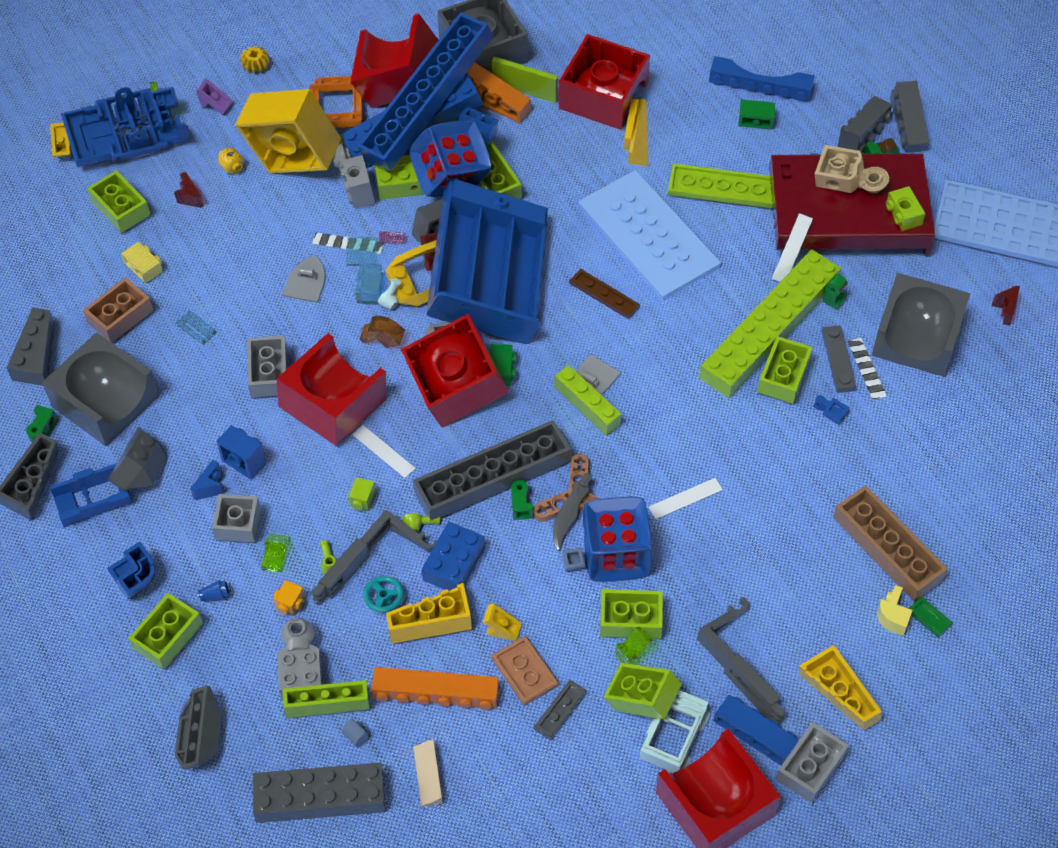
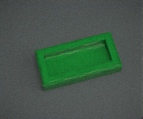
(930, 617)

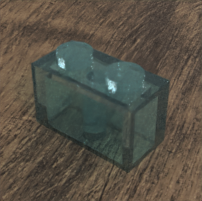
(369, 283)

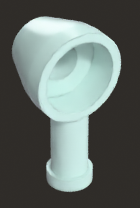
(388, 298)

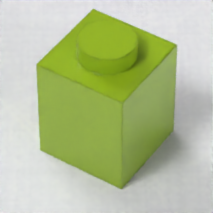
(361, 494)

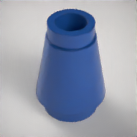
(214, 591)

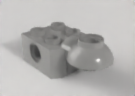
(356, 175)
(299, 661)

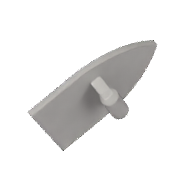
(306, 281)
(598, 373)

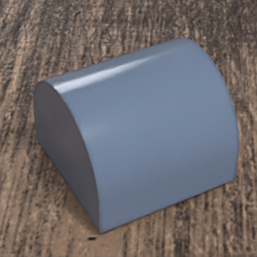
(573, 559)
(355, 733)

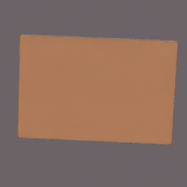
(524, 670)

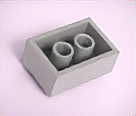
(265, 363)
(812, 762)

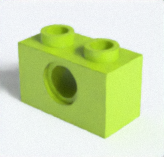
(905, 208)

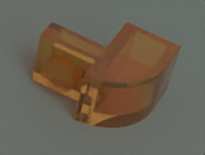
(384, 330)

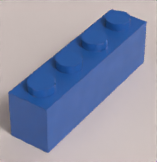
(755, 729)

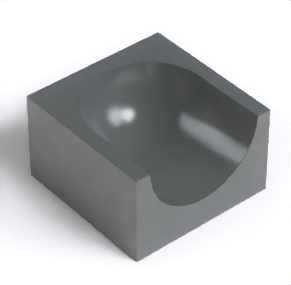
(509, 35)
(920, 324)
(101, 389)

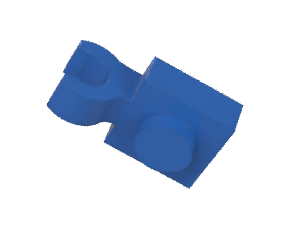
(832, 409)

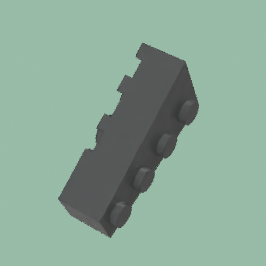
(909, 116)
(33, 350)

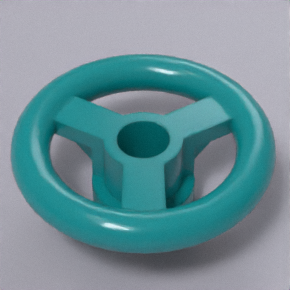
(383, 604)

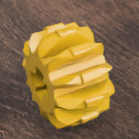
(254, 59)

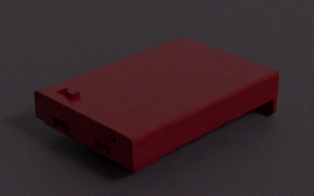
(847, 218)

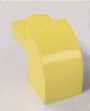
(893, 616)

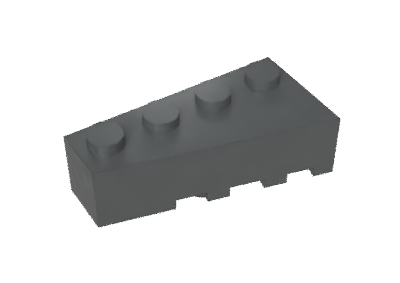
(865, 124)
(426, 219)
(29, 476)

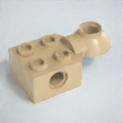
(844, 171)

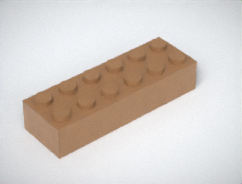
(890, 543)

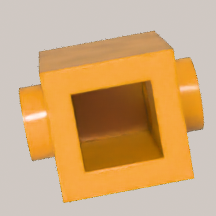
(289, 598)

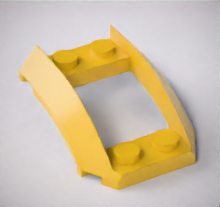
(405, 291)

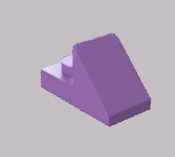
(211, 95)

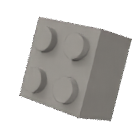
(236, 518)

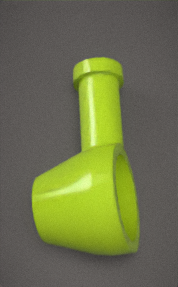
(415, 520)
(327, 557)

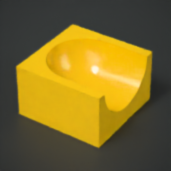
(288, 131)

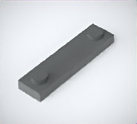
(838, 359)

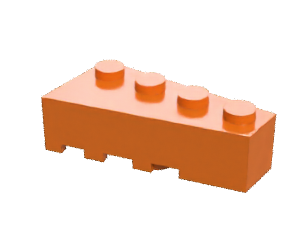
(499, 95)

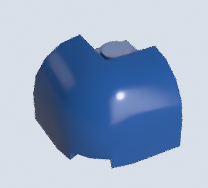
(133, 571)

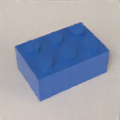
(453, 557)

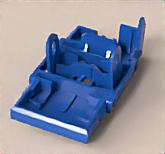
(95, 137)

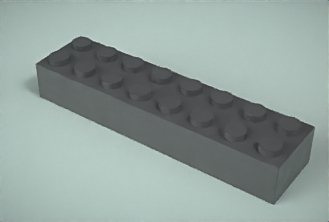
(492, 470)

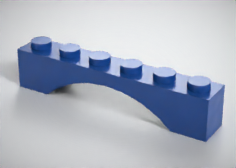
(793, 86)

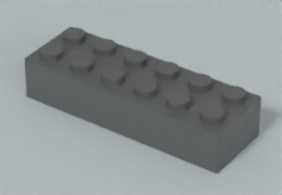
(318, 792)

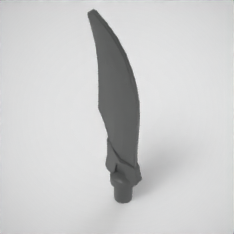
(569, 510)

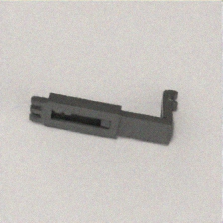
(358, 552)
(737, 668)

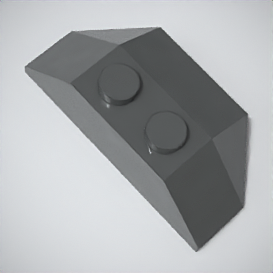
(138, 462)
(198, 729)

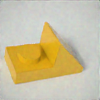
(59, 140)
(501, 623)

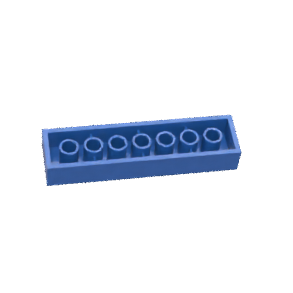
(461, 97)

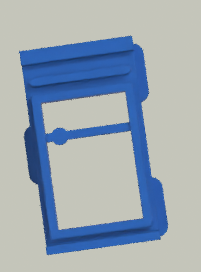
(81, 481)

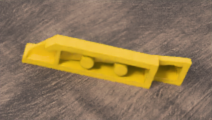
(636, 133)

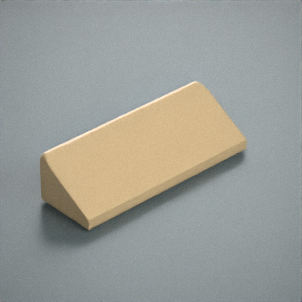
(427, 774)

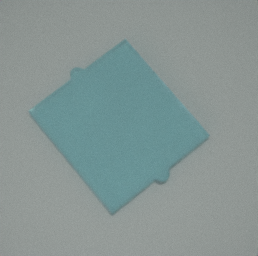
(361, 251)

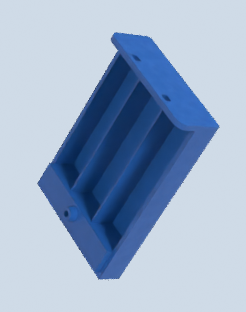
(488, 261)

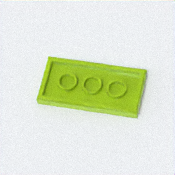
(527, 79)

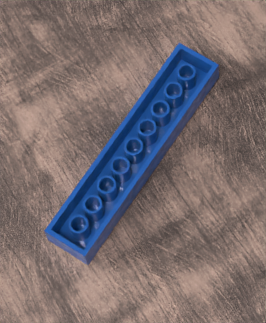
(425, 91)

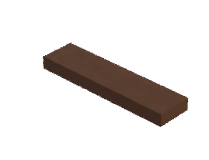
(604, 294)

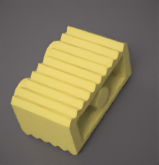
(142, 262)

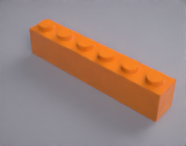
(435, 687)

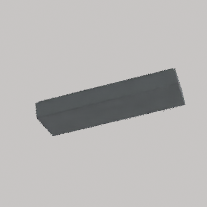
(560, 710)

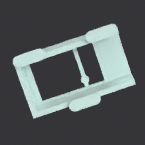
(690, 706)

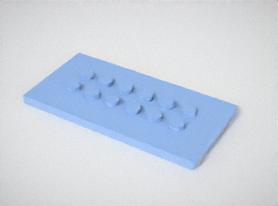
(649, 235)

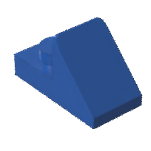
(207, 483)

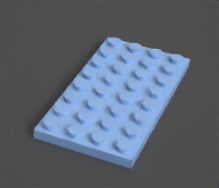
(998, 222)

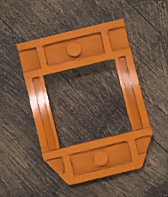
(341, 83)

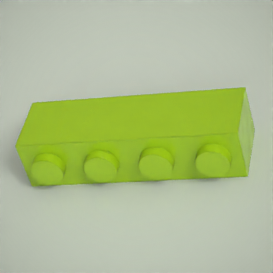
(587, 400)
(326, 699)

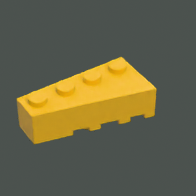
(431, 616)
(839, 684)

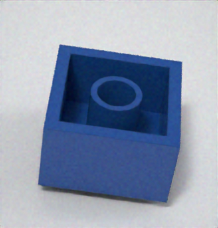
(241, 451)

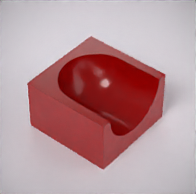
(386, 66)
(602, 80)
(454, 371)
(328, 392)
(719, 795)

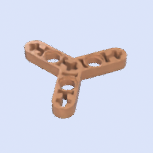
(544, 505)

